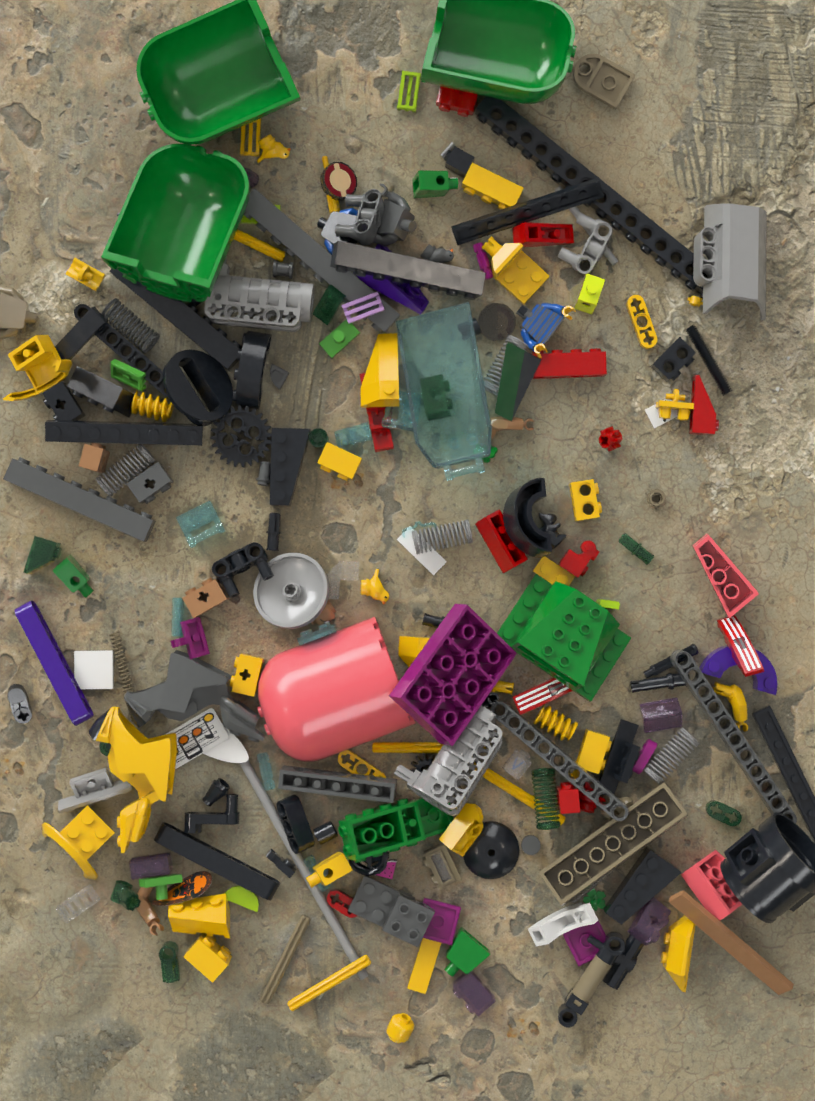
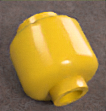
(400, 1028)

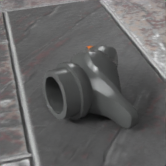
(437, 255)

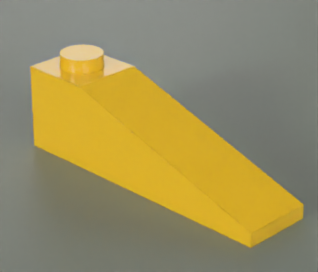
(381, 378)

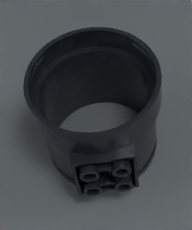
(771, 868)

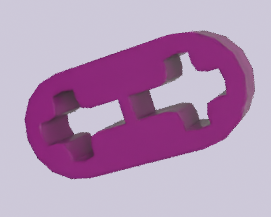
(644, 756)

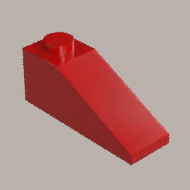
(543, 234)
(703, 415)

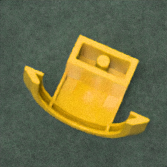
(42, 365)
(81, 838)

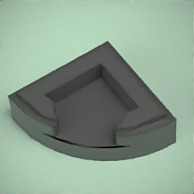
(278, 376)

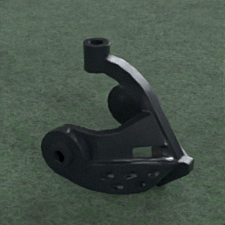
(368, 870)

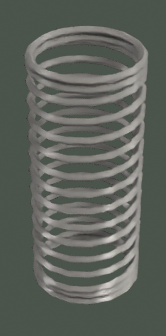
(489, 386)
(107, 489)
(417, 539)
(652, 773)

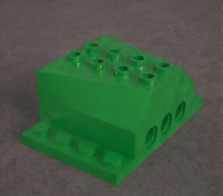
(565, 635)

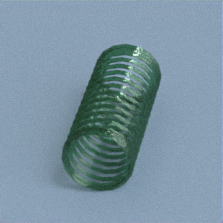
(549, 773)

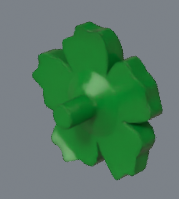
(595, 899)

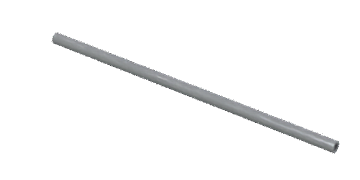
(304, 870)

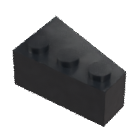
(101, 391)

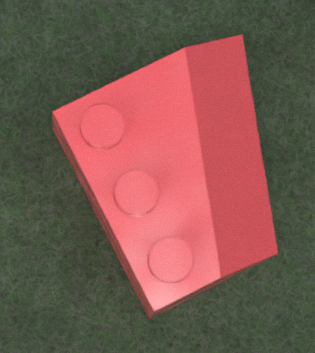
(710, 886)

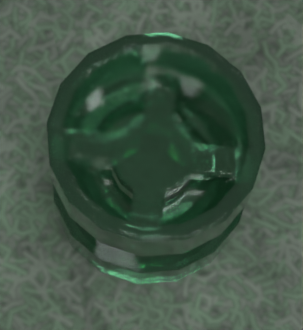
(318, 438)

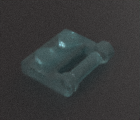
(404, 416)
(197, 518)

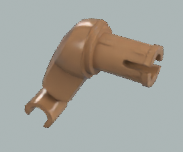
(499, 424)
(147, 911)

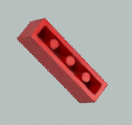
(572, 364)

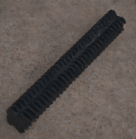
(713, 368)

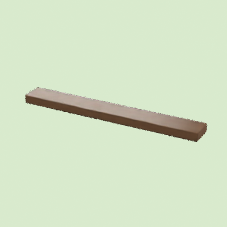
(730, 942)

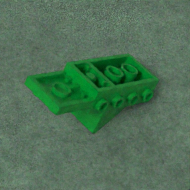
(390, 828)

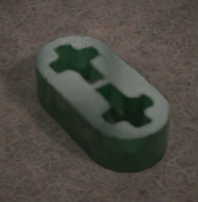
(725, 809)

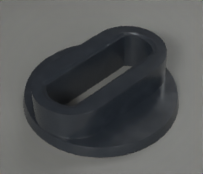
(208, 379)

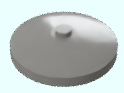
(294, 593)

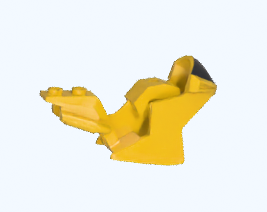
(141, 762)

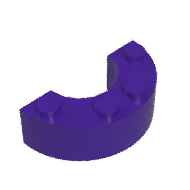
(721, 660)

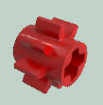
(610, 438)

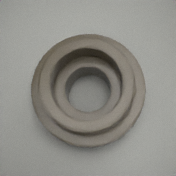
(662, 498)

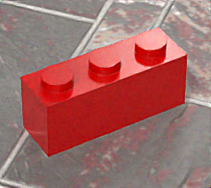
(499, 543)

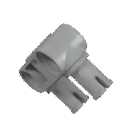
(593, 248)

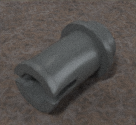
(264, 473)

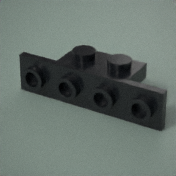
(620, 757)

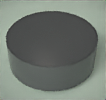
(530, 844)

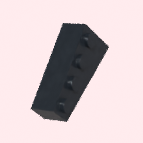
(287, 456)
(640, 885)

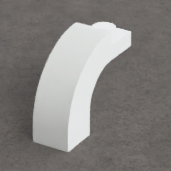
(561, 922)

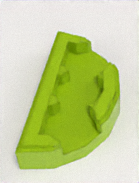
(243, 897)

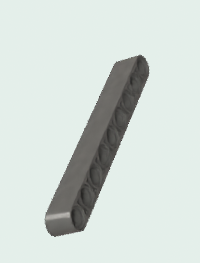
(569, 763)

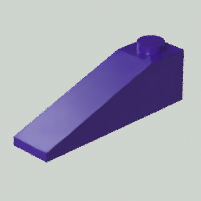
(403, 294)

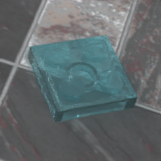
(309, 635)

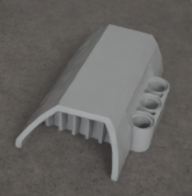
(734, 254)

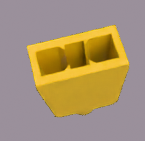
(337, 867)

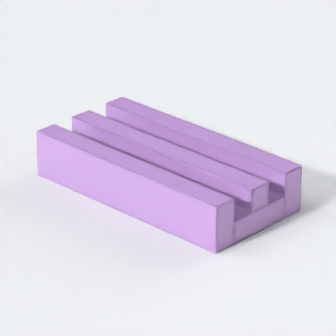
(360, 300)

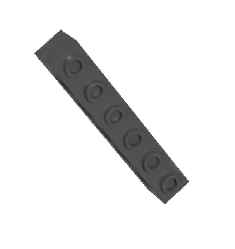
(337, 784)

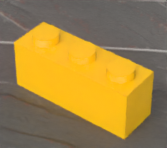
(491, 187)

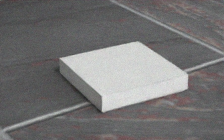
(94, 669)

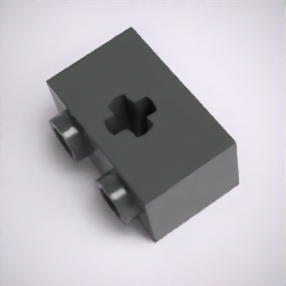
(154, 473)

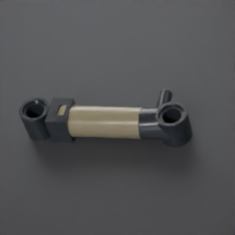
(578, 998)

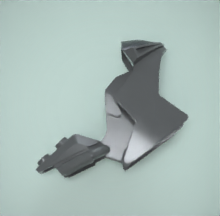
(188, 689)

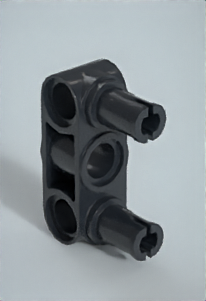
(239, 562)

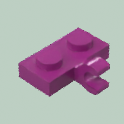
(193, 638)

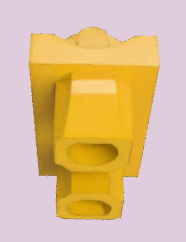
(85, 274)
(683, 408)

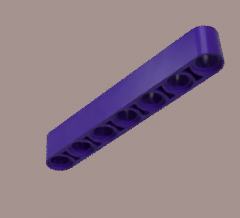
(53, 663)

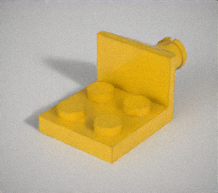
(515, 269)

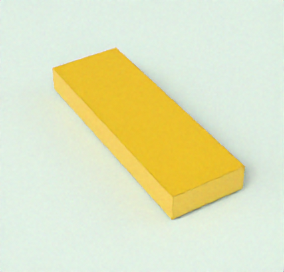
(424, 965)

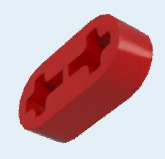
(340, 906)

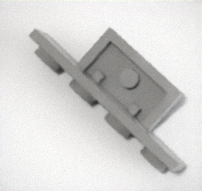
(92, 788)

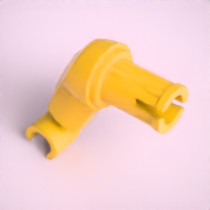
(737, 700)

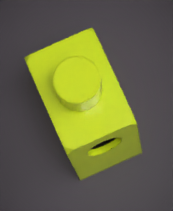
(589, 293)

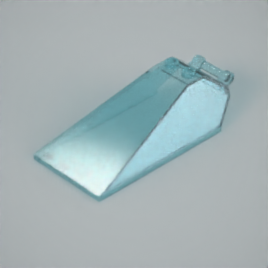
(447, 345)

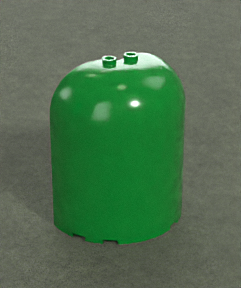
(501, 48)
(214, 74)
(179, 221)

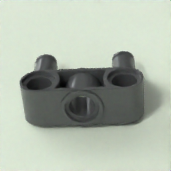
(367, 219)

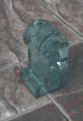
(353, 435)

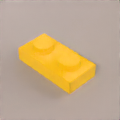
(552, 572)

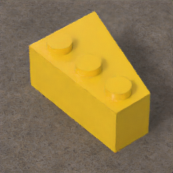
(201, 915)

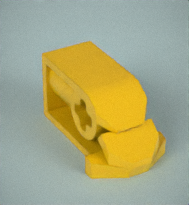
(463, 829)

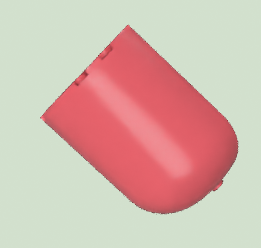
(331, 694)

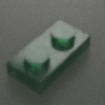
(329, 304)

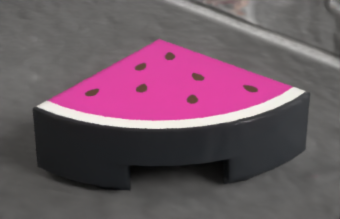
(389, 870)

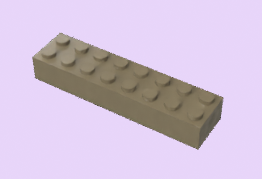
(613, 844)

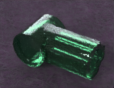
(125, 895)
(169, 963)

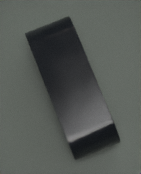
(295, 824)

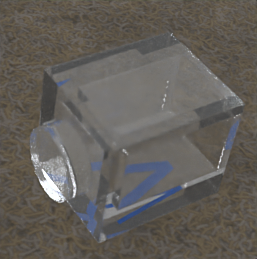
(517, 764)

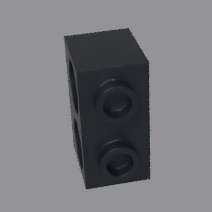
(670, 356)

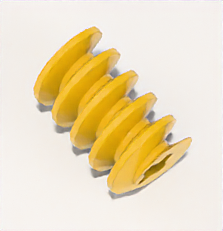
(152, 407)
(556, 723)

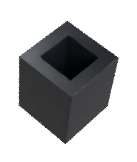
(458, 161)

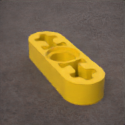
(642, 306)
(377, 772)

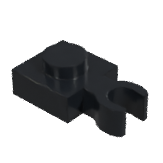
(284, 865)

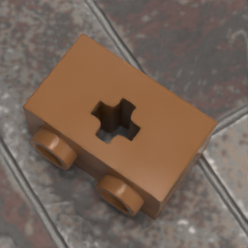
(94, 457)
(196, 605)

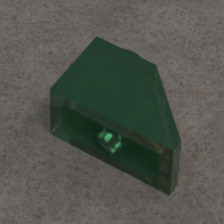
(41, 554)

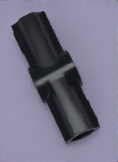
(624, 963)

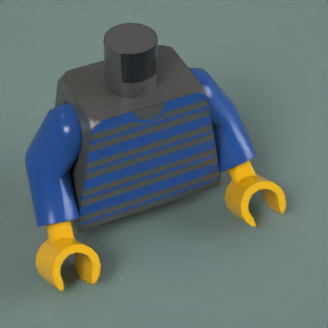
(541, 324)

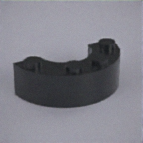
(251, 369)
(519, 519)

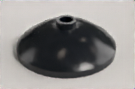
(506, 847)

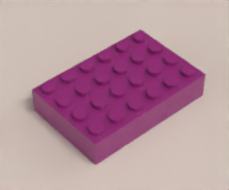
(453, 674)

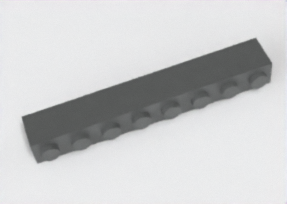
(79, 500)

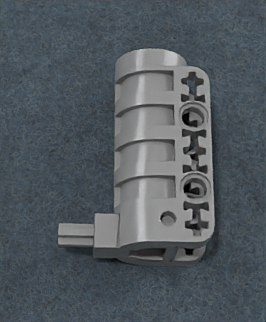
(262, 298)

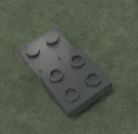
(392, 910)

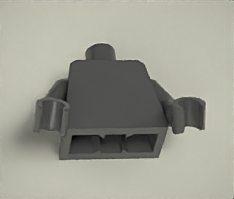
(395, 220)

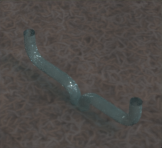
(416, 524)

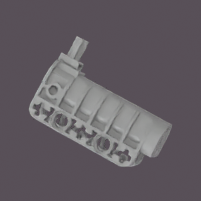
(453, 764)

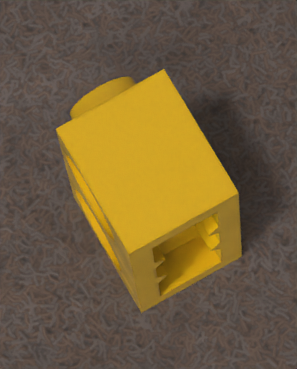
(579, 500)

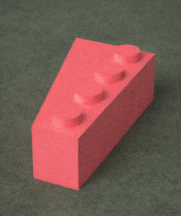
(727, 581)

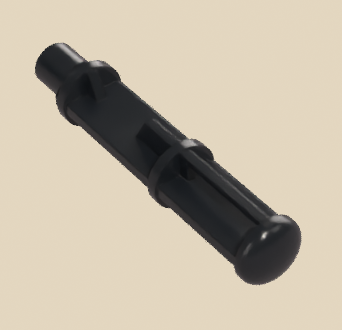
(666, 663)

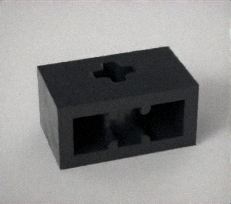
(62, 393)

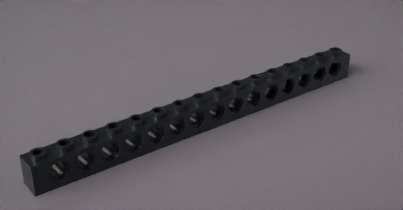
(612, 198)

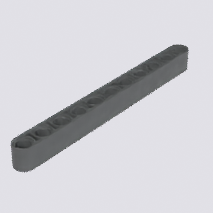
(727, 731)

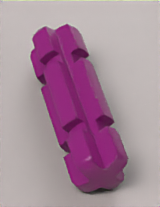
(483, 260)

